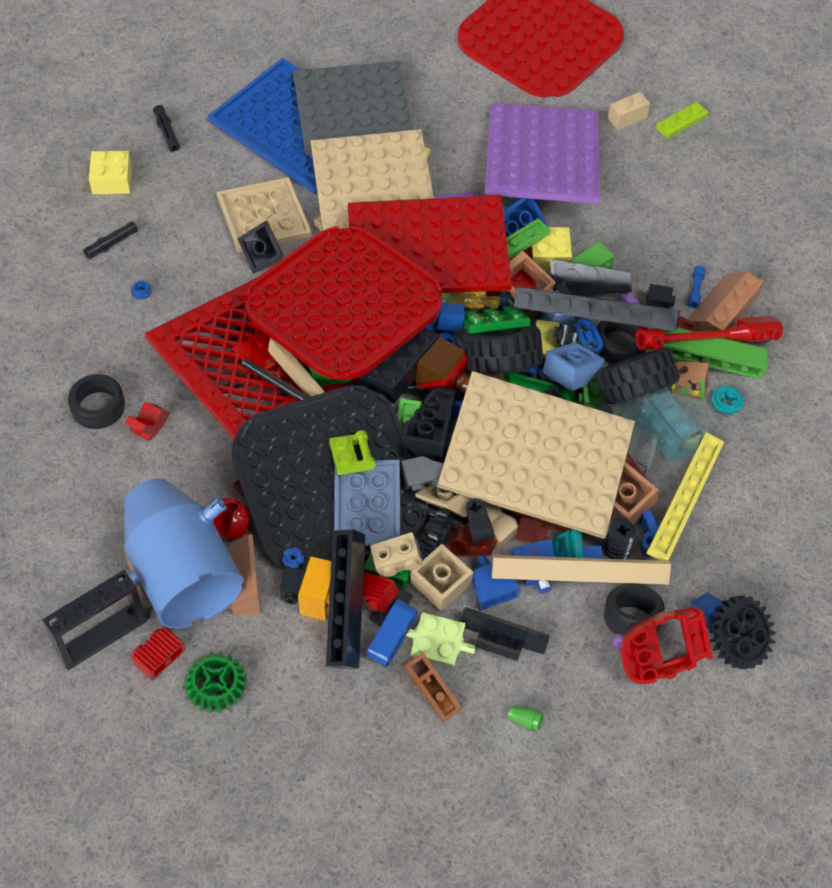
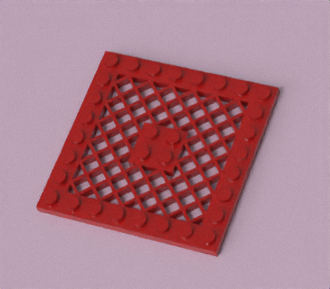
(200, 382)

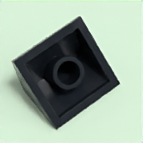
(261, 247)

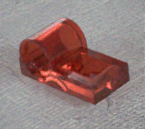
(463, 544)

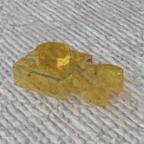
(478, 301)

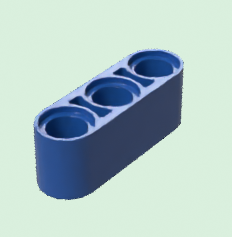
(392, 632)

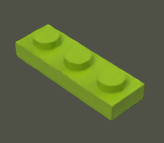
(682, 120)

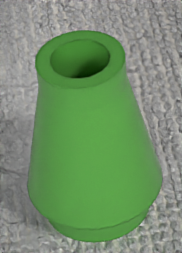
(528, 717)

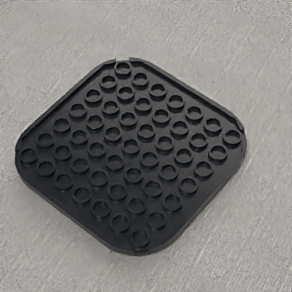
(290, 469)

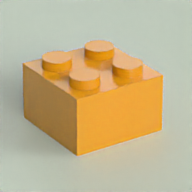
(315, 589)

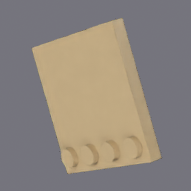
(256, 203)

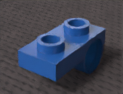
(650, 526)

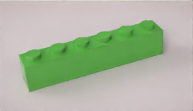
(720, 354)

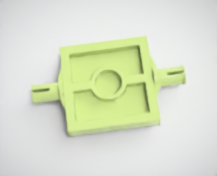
(439, 639)

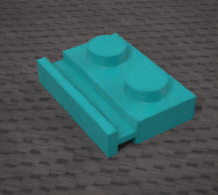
(568, 544)

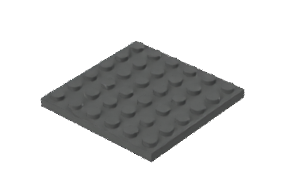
(351, 101)

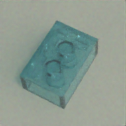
(671, 423)

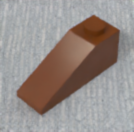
(431, 685)

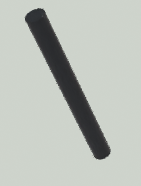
(273, 380)

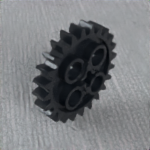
(738, 614)

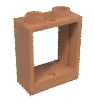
(524, 262)

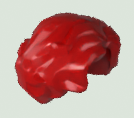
(233, 521)

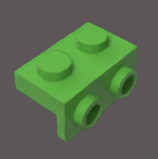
(591, 394)

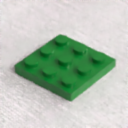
(494, 319)

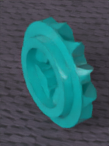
(732, 395)

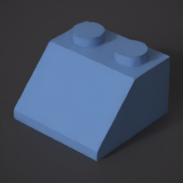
(572, 365)

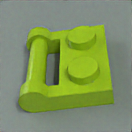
(345, 456)

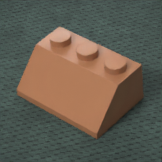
(245, 560)

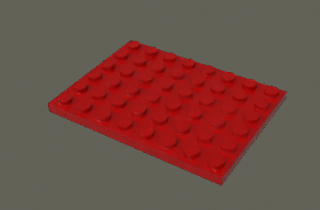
(450, 238)

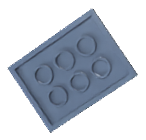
(369, 502)

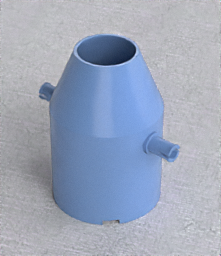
(178, 554)

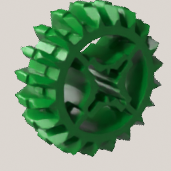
(204, 695)

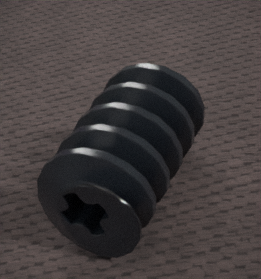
(620, 539)

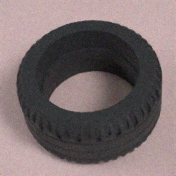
(611, 352)
(96, 418)
(634, 596)

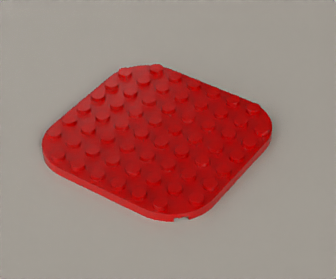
(541, 43)
(343, 302)

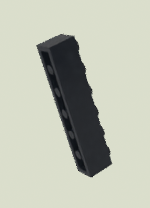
(345, 599)

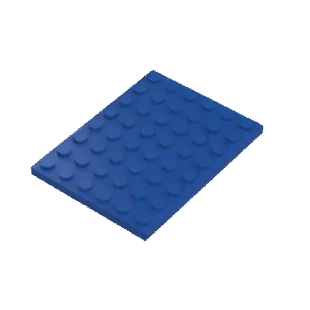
(268, 122)

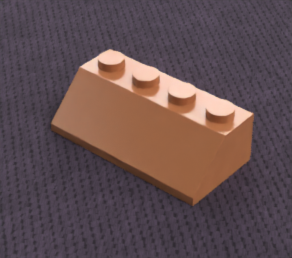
(727, 302)

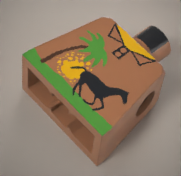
(692, 381)

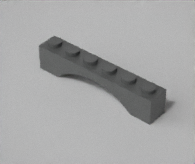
(420, 472)

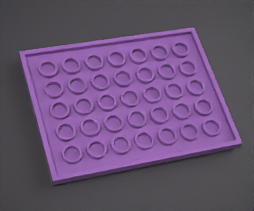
(543, 153)

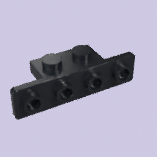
(503, 636)

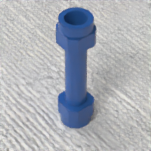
(694, 298)

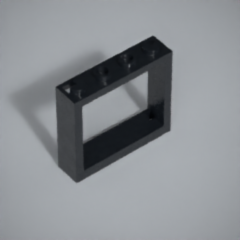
(88, 606)

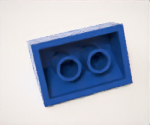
(519, 213)

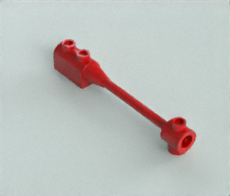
(746, 330)

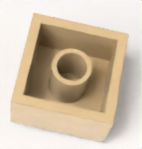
(441, 577)

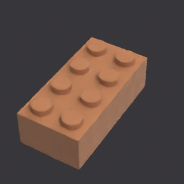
(633, 495)

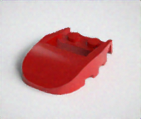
(642, 652)

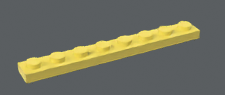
(685, 498)

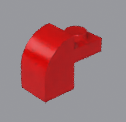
(149, 421)

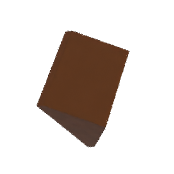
(438, 361)

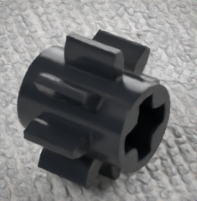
(565, 334)

